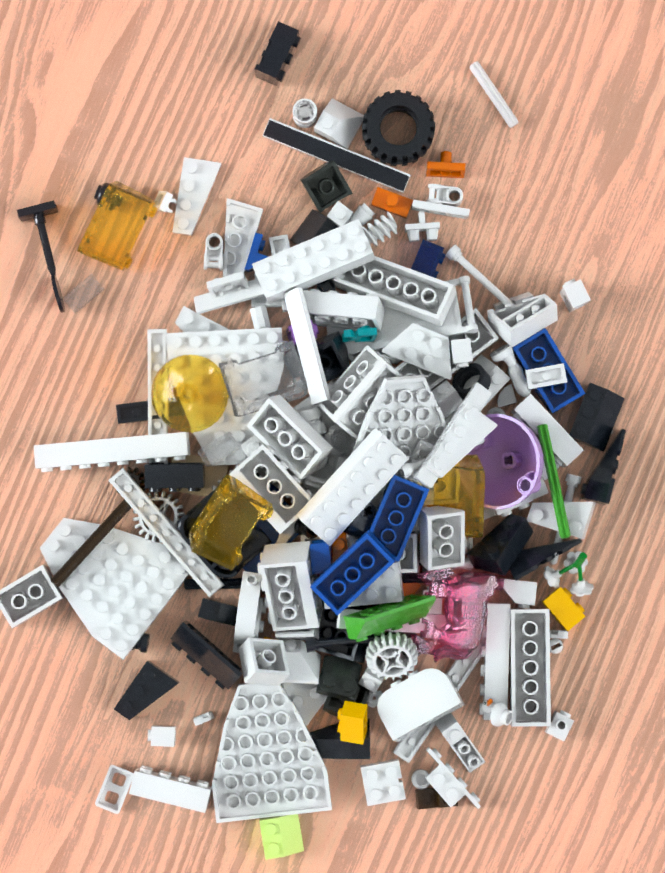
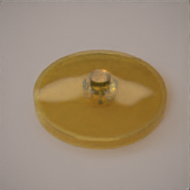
(189, 393)

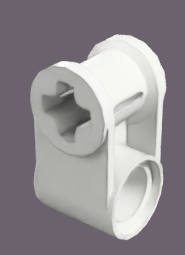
(443, 193)
(214, 253)

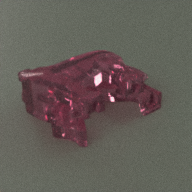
(464, 610)

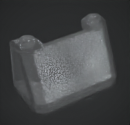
(263, 377)

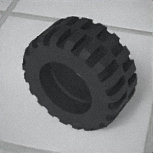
(398, 103)

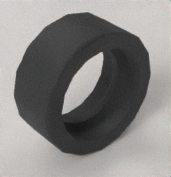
(465, 374)

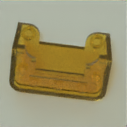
(117, 225)
(464, 490)
(228, 522)

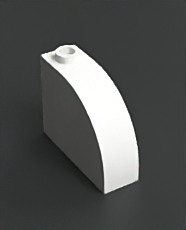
(247, 607)

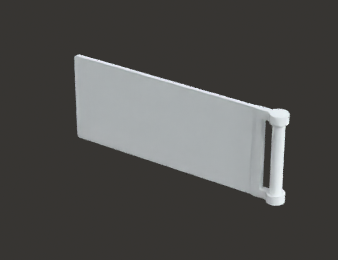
(396, 322)

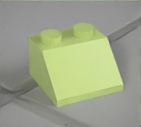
(281, 836)

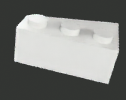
(524, 319)
(577, 514)

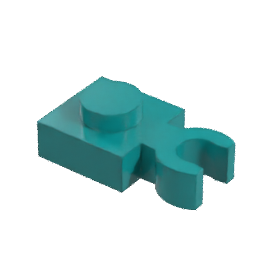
(362, 334)

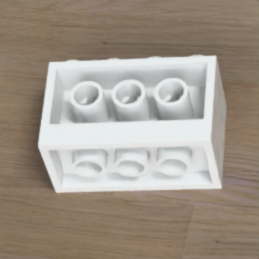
(356, 390)
(275, 472)
(287, 585)

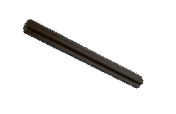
(88, 546)

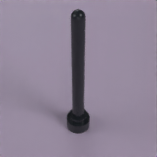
(313, 643)

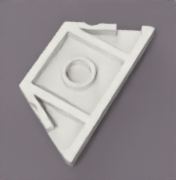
(423, 349)
(305, 699)

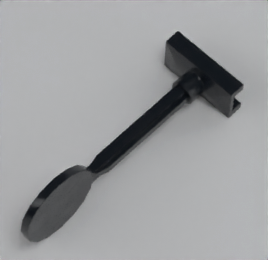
(38, 213)

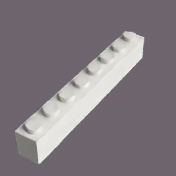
(112, 450)

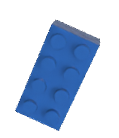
(541, 352)
(398, 513)
(353, 572)

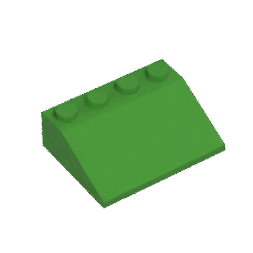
(388, 615)

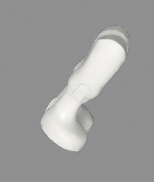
(515, 370)

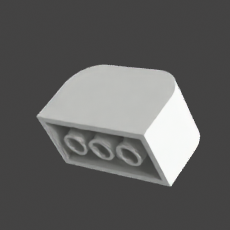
(417, 702)

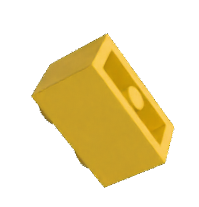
(563, 608)
(353, 722)

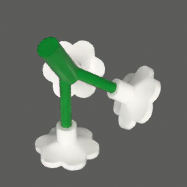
(574, 564)

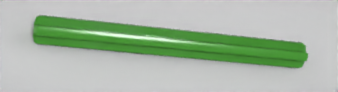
(553, 480)

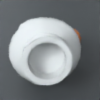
(499, 713)

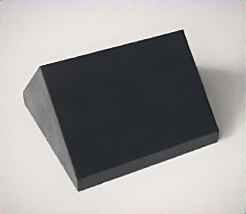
(313, 226)

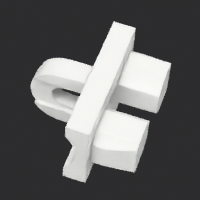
(413, 229)

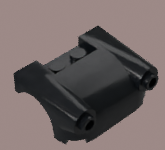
(252, 546)

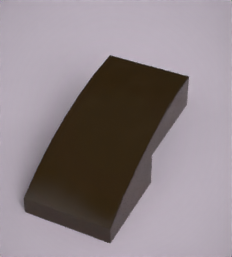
(429, 798)

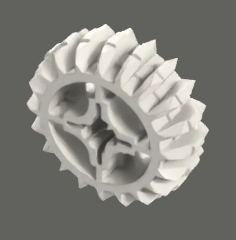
(167, 501)
(390, 650)

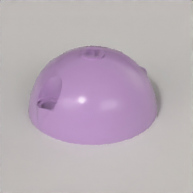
(509, 481)

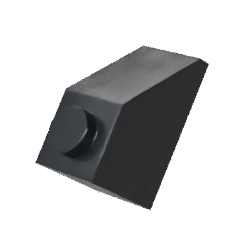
(218, 612)

